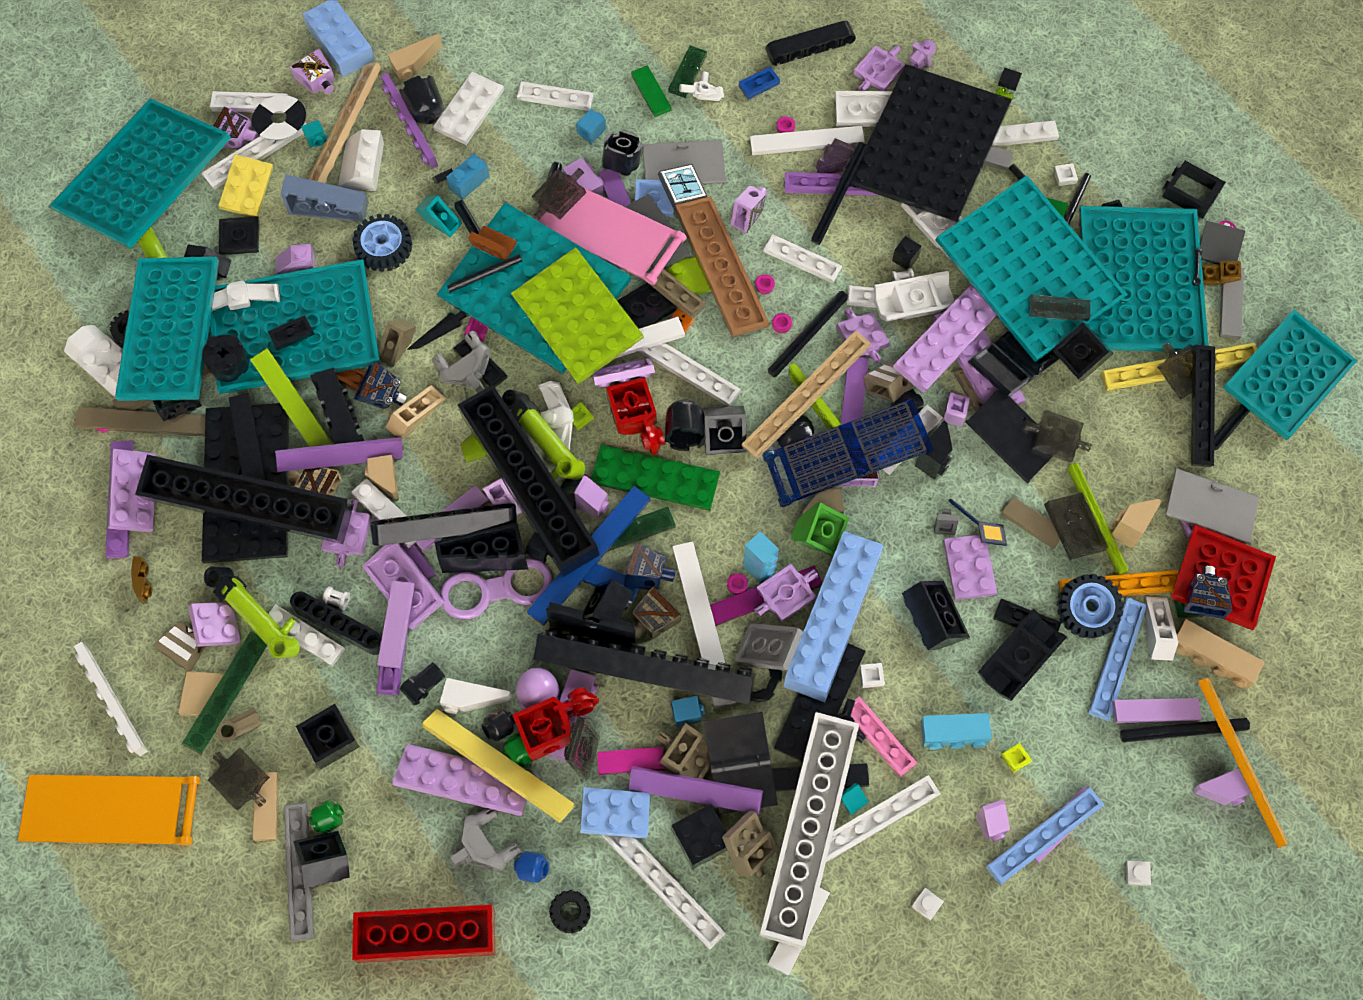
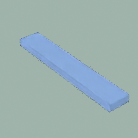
(1117, 659)
(1044, 836)

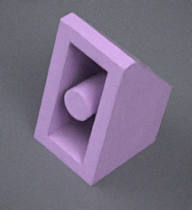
(295, 259)
(591, 498)
(1225, 789)
(993, 821)

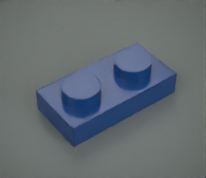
(759, 83)

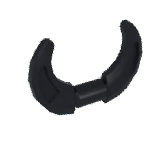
(766, 694)

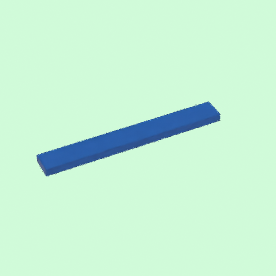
(604, 537)

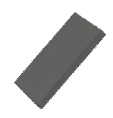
(649, 209)

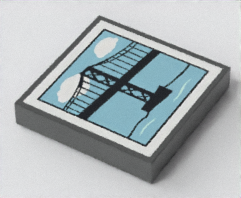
(682, 184)

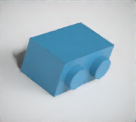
(468, 176)

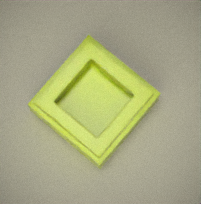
(1016, 757)

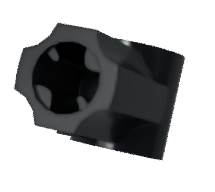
(418, 687)

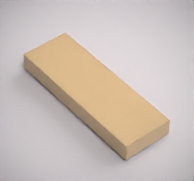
(266, 816)

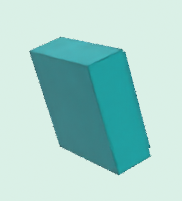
(853, 799)

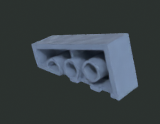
(322, 200)

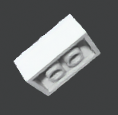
(362, 160)

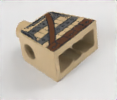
(316, 479)

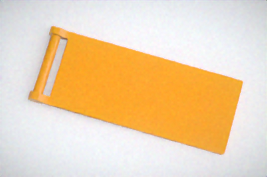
(107, 809)

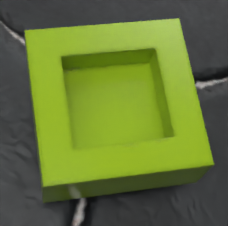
(581, 416)

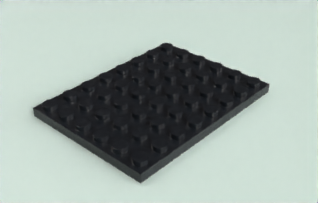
(931, 142)

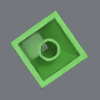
(820, 528)

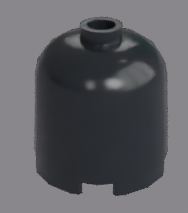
(422, 99)
(684, 425)

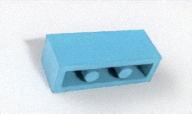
(760, 557)
(956, 730)

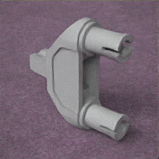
(469, 368)
(477, 849)

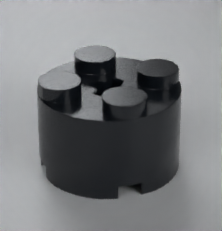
(621, 152)
(225, 357)

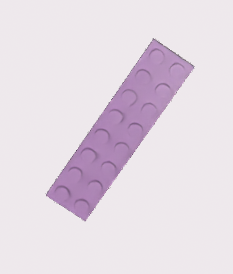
(945, 340)

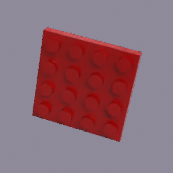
(1242, 565)

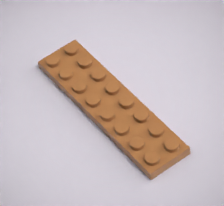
(721, 266)

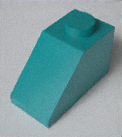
(438, 215)

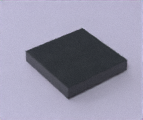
(239, 235)

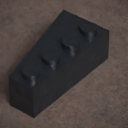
(336, 407)
(483, 550)

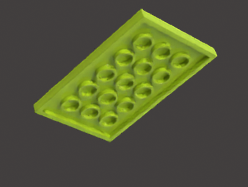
(577, 315)

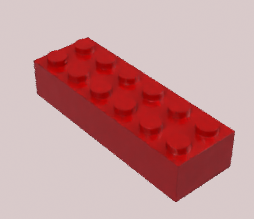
(423, 933)

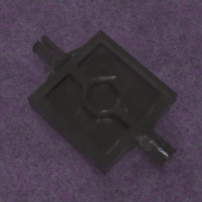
(559, 194)
(1178, 369)
(1058, 436)
(238, 779)

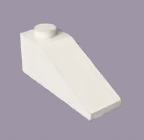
(1160, 629)
(467, 696)

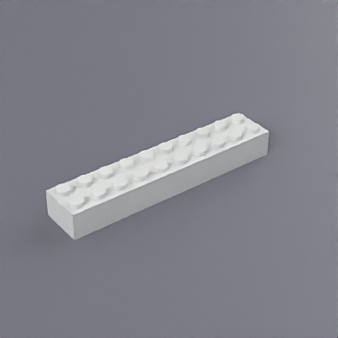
(809, 831)

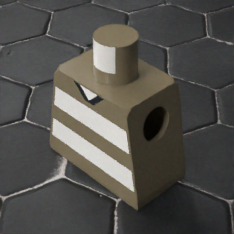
(886, 383)
(180, 646)

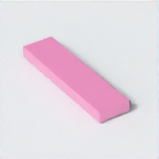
(882, 738)

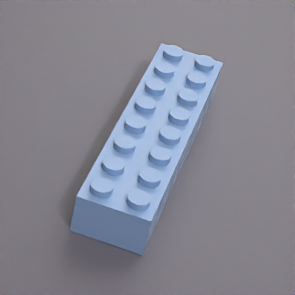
(833, 616)

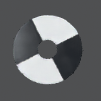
(263, 113)

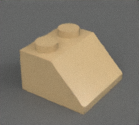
(1132, 523)

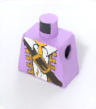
(314, 73)

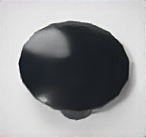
(799, 430)

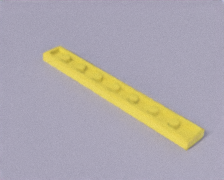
(1149, 373)
(498, 765)

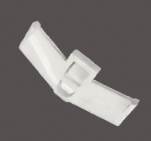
(239, 294)
(559, 415)

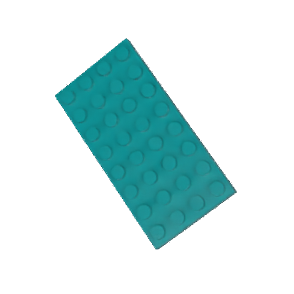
(167, 329)

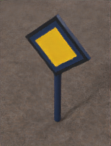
(989, 532)

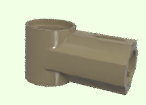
(241, 723)

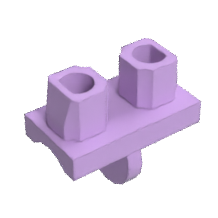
(922, 54)

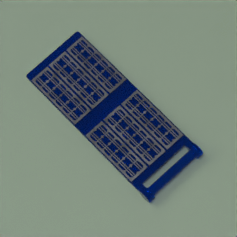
(849, 451)

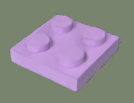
(214, 624)

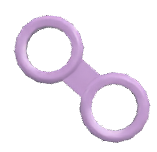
(492, 590)

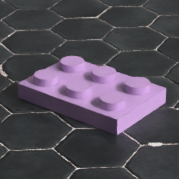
(623, 372)
(969, 567)

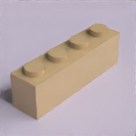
(1218, 654)

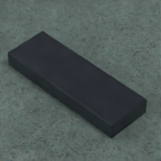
(493, 374)
(1014, 614)

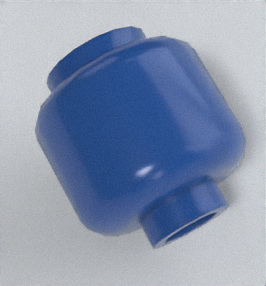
(531, 867)

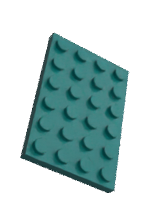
(1290, 374)

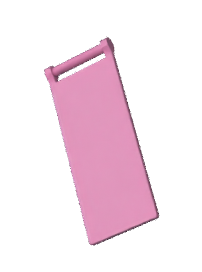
(616, 235)

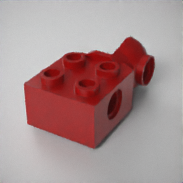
(635, 412)
(547, 724)

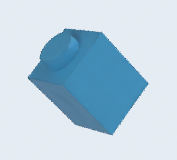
(591, 125)
(687, 711)

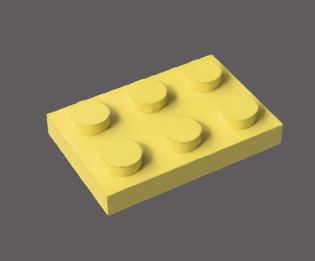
(245, 186)

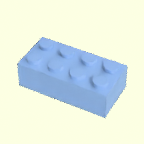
(338, 37)

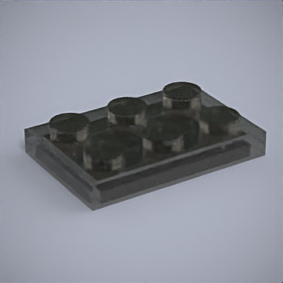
(1076, 526)
(582, 747)

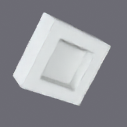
(1065, 174)
(872, 675)
(1138, 873)
(927, 904)

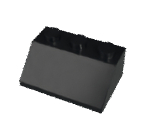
(935, 614)

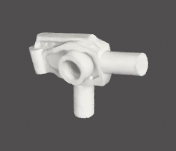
(703, 90)

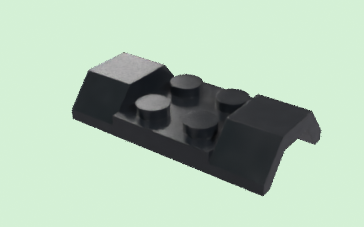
(1021, 656)

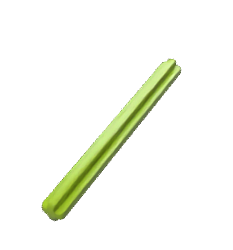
(1082, 487)

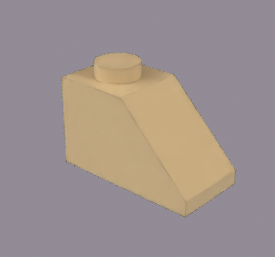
(383, 475)

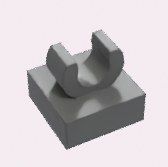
(946, 523)

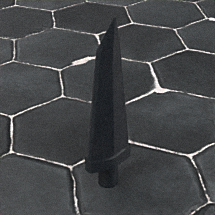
(446, 325)

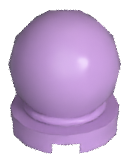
(536, 686)

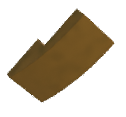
(1221, 274)
(141, 586)

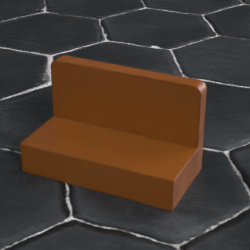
(493, 243)

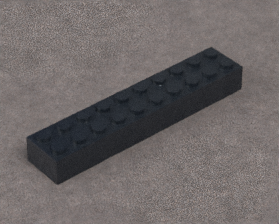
(528, 480)
(245, 499)
(645, 666)

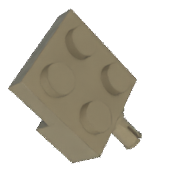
(686, 753)
(749, 845)

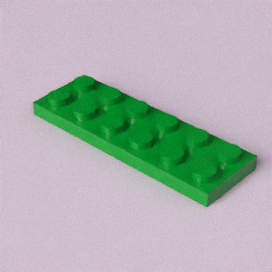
(655, 477)

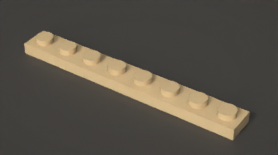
(344, 123)
(806, 394)

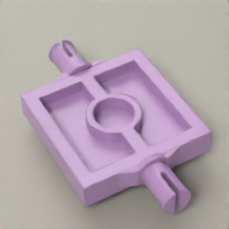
(879, 68)
(869, 328)
(355, 537)
(786, 593)

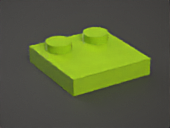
(690, 275)

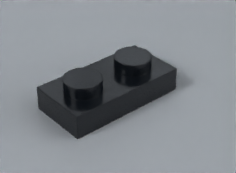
(291, 333)

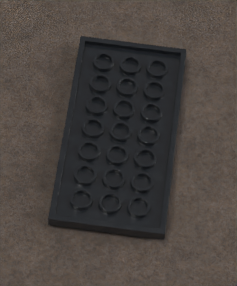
(231, 539)

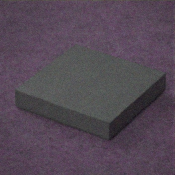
(1220, 243)

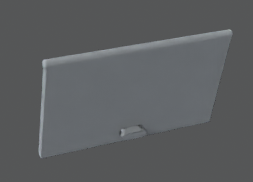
(704, 155)
(1215, 508)

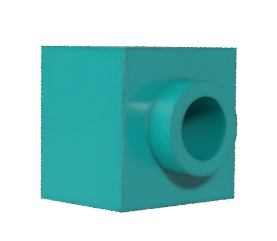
(314, 134)

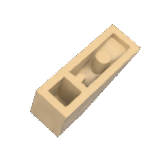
(414, 57)
(414, 412)

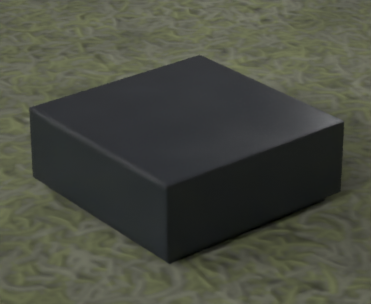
(1009, 79)
(442, 176)

